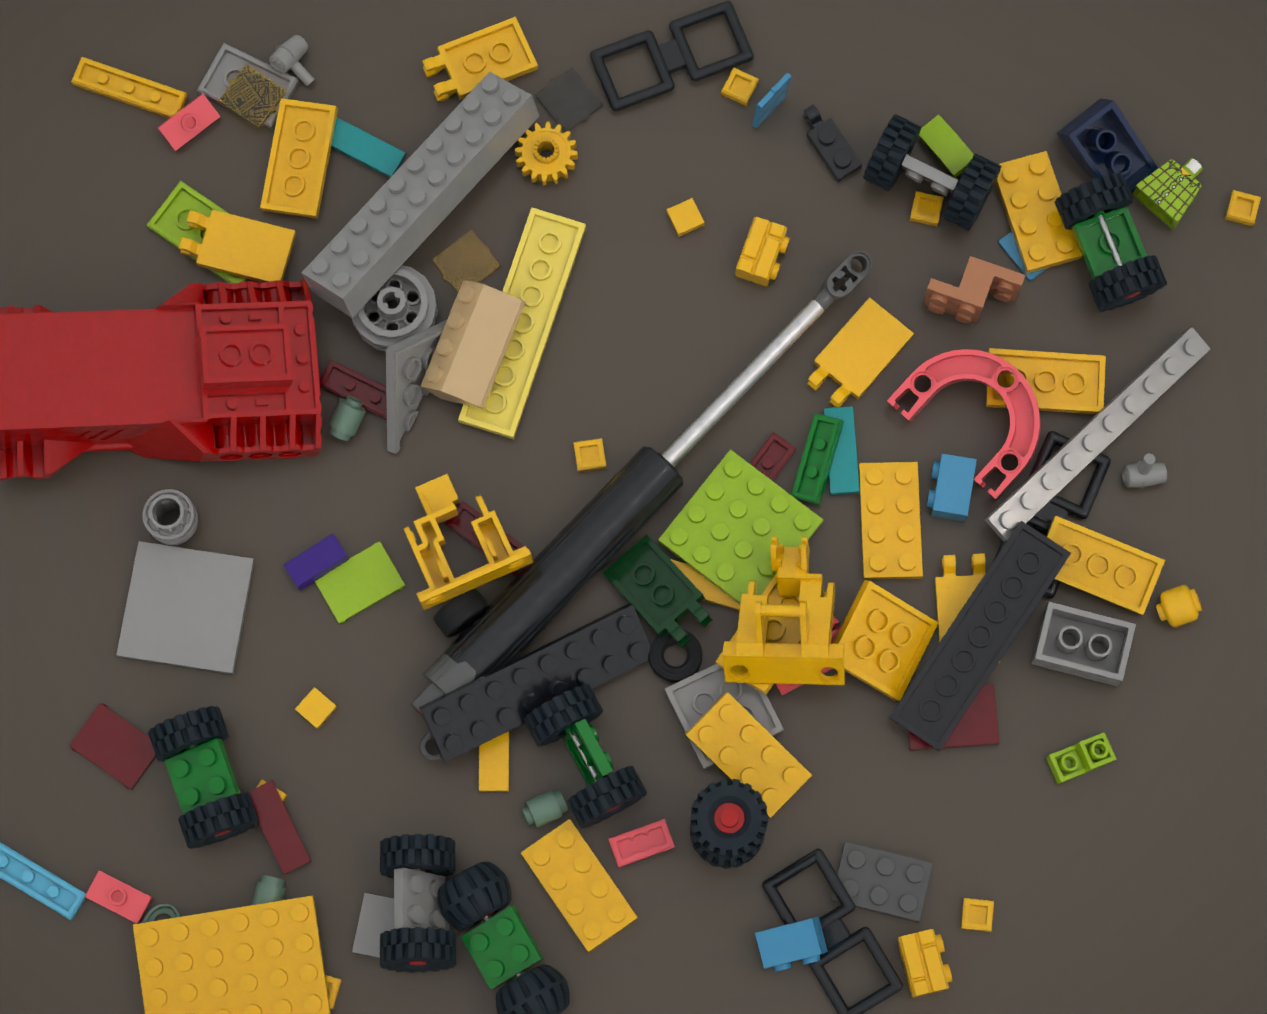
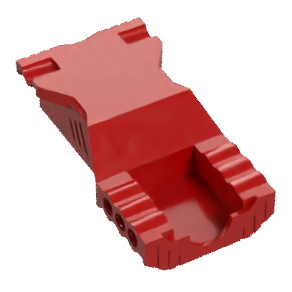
(194, 380)

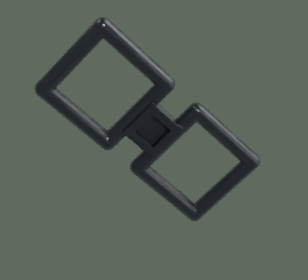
(671, 56)
(1059, 506)
(836, 934)

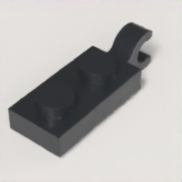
(831, 145)

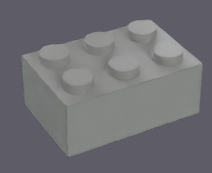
(1083, 644)

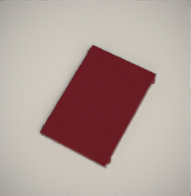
(115, 746)

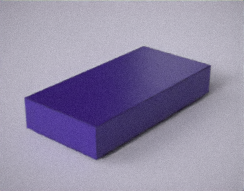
(316, 561)

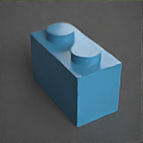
(952, 488)
(791, 943)

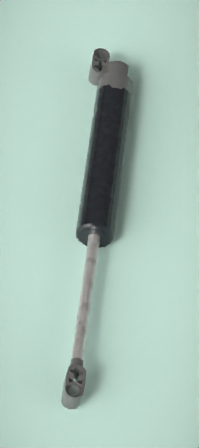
(603, 526)

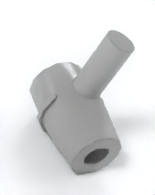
(287, 57)
(1144, 473)

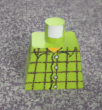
(1170, 190)

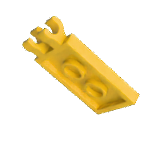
(470, 58)
(239, 246)
(860, 352)
(954, 591)

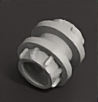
(163, 502)

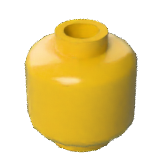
(1179, 606)

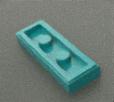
(366, 149)
(844, 468)

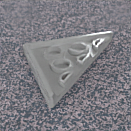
(404, 374)

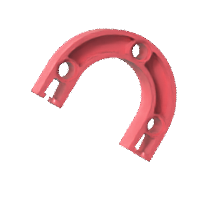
(986, 369)

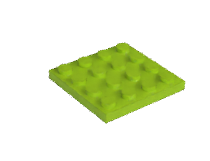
(731, 524)

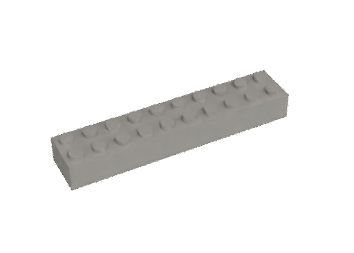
(420, 194)

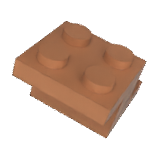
(969, 298)

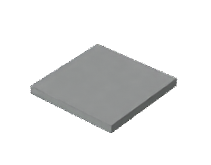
(185, 607)

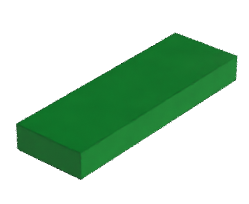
(817, 459)

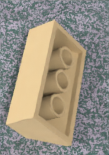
(472, 344)

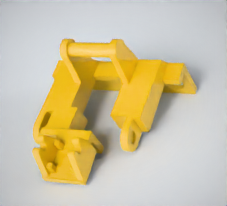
(439, 504)
(787, 662)

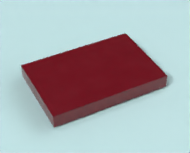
(975, 728)

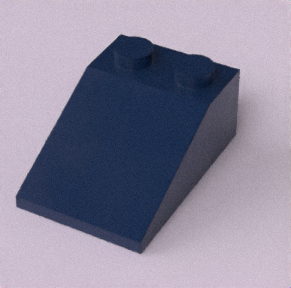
(1107, 144)

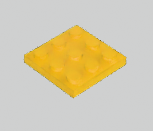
(884, 640)

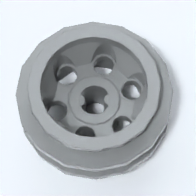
(424, 308)

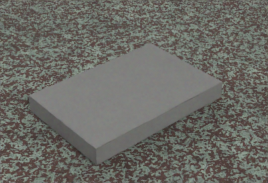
(227, 66)
(374, 919)

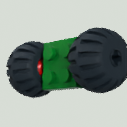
(502, 942)

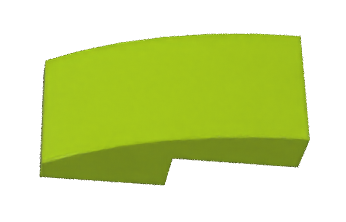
(946, 145)
(1081, 758)

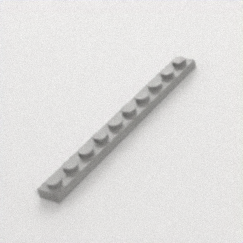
(1097, 433)

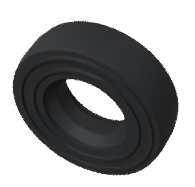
(669, 672)

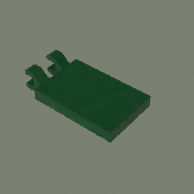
(657, 589)

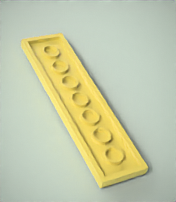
(539, 279)

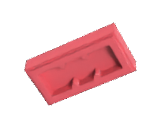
(188, 122)
(641, 843)
(118, 897)

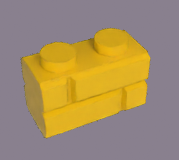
(761, 252)
(923, 962)

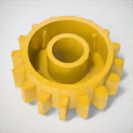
(551, 167)

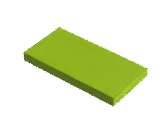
(171, 219)

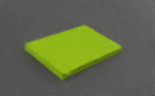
(360, 582)

